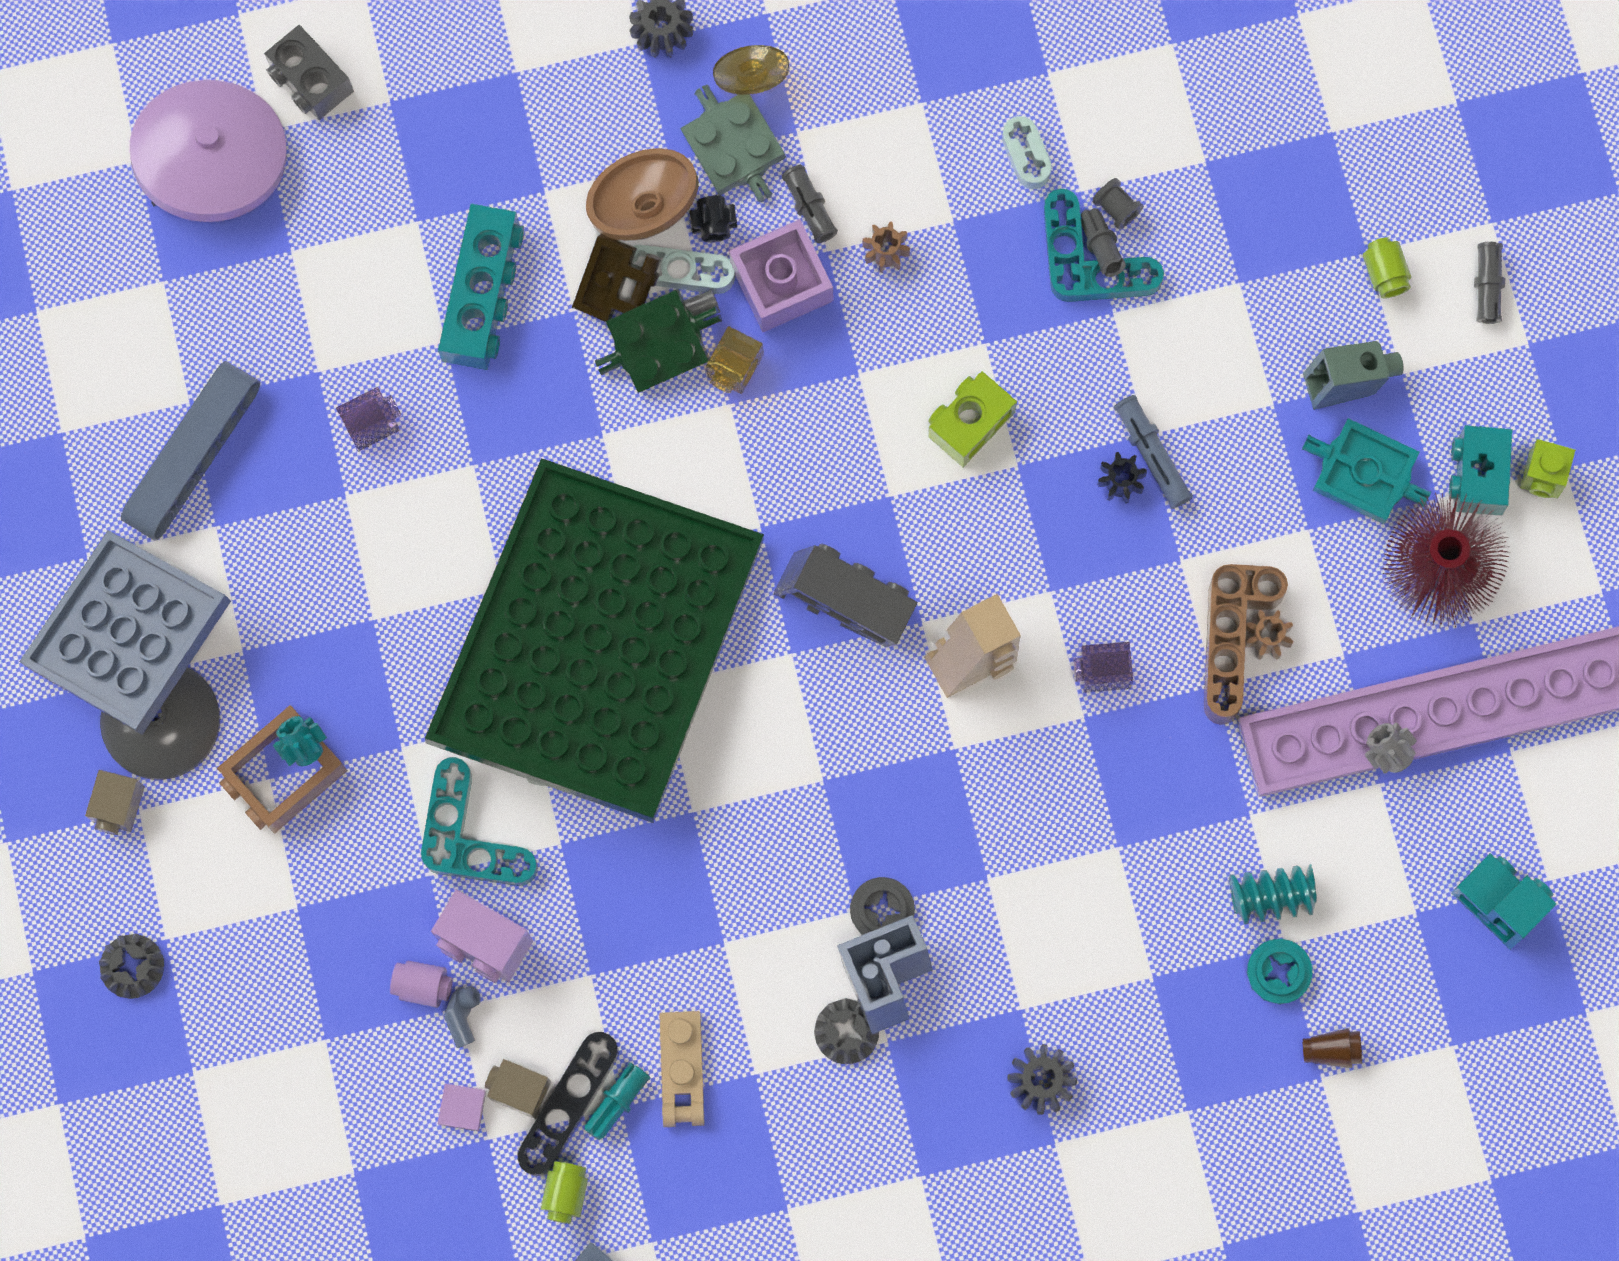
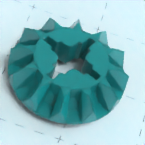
(1282, 952)

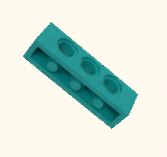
(483, 228)

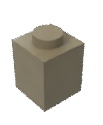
(114, 802)
(517, 1088)

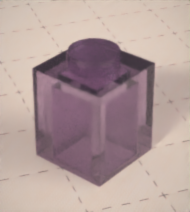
(369, 418)
(1104, 667)

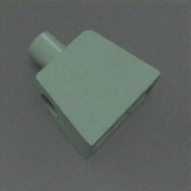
(1350, 373)

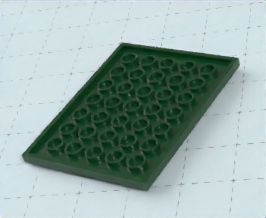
(595, 640)

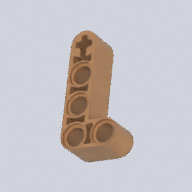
(1233, 644)

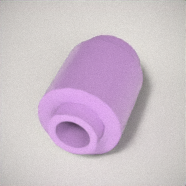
(421, 983)

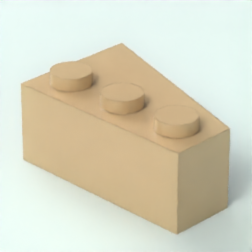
(979, 645)

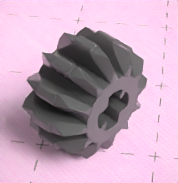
(661, 38)
(1037, 1092)

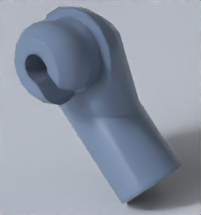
(457, 1013)

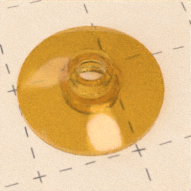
(751, 69)

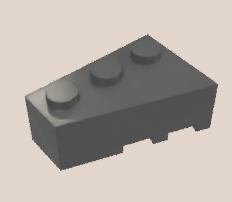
(847, 594)

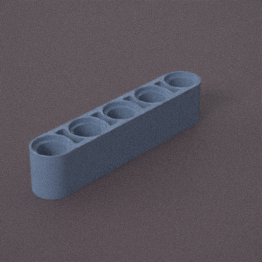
(190, 451)

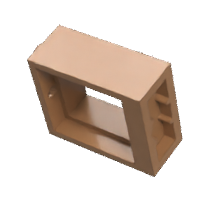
(331, 771)

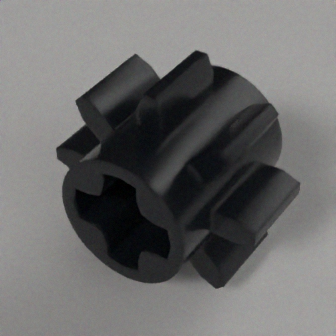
(713, 218)
(1116, 469)

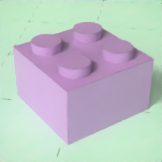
(781, 275)
(481, 936)

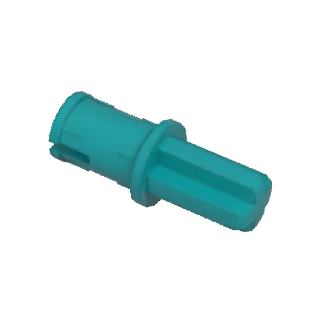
(617, 1101)

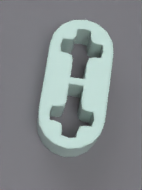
(1018, 155)

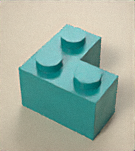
(1502, 901)

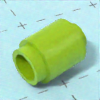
(1387, 267)
(564, 1192)

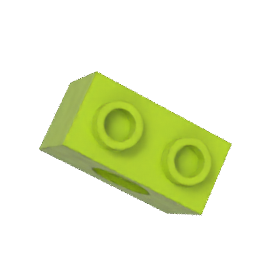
(965, 440)

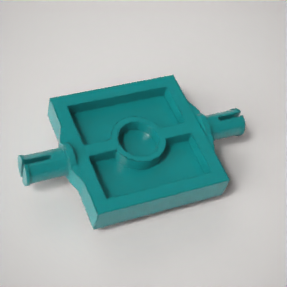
(1366, 471)

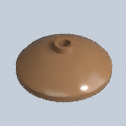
(642, 194)

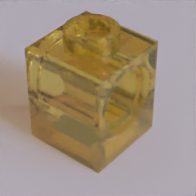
(734, 361)

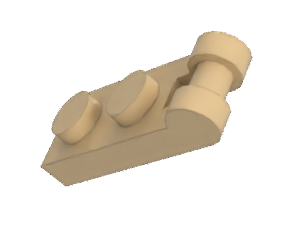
(681, 1067)

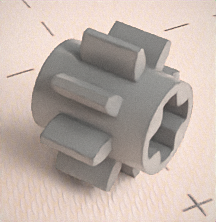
(1390, 748)

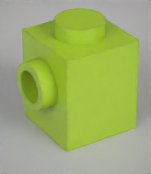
(1547, 469)

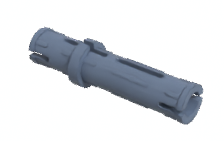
(1152, 450)

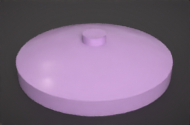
(208, 150)

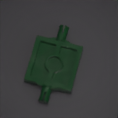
(658, 340)

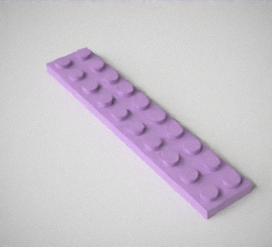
(1440, 709)

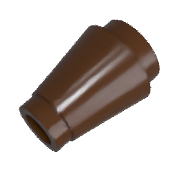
(1334, 1048)

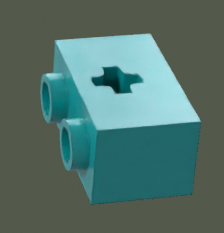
(1492, 450)

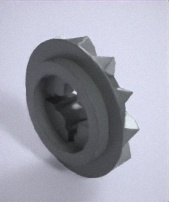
(870, 894)
(148, 972)
(827, 1036)

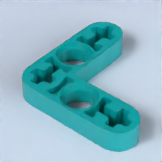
(1086, 271)
(461, 848)

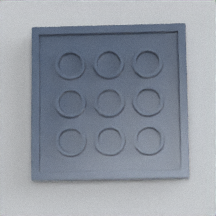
(125, 631)

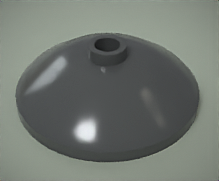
(174, 741)

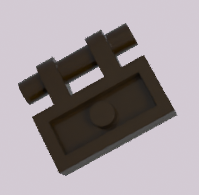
(605, 277)

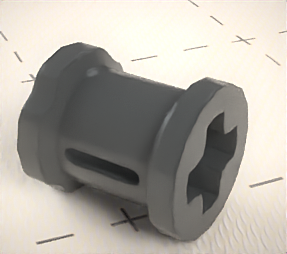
(1117, 203)

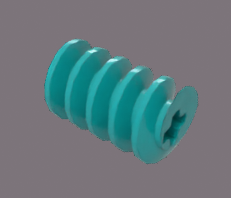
(1274, 893)

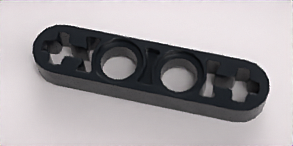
(562, 1100)

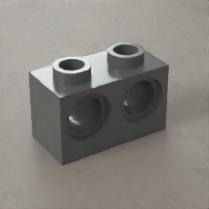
(313, 69)

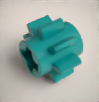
(299, 741)

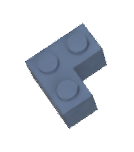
(881, 962)

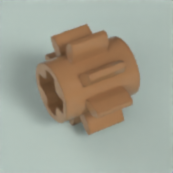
(879, 237)
(1265, 645)

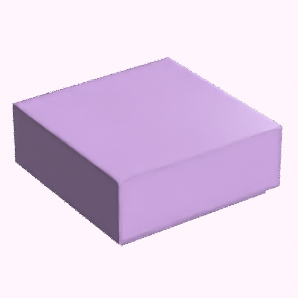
(461, 1107)

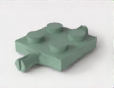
(733, 143)

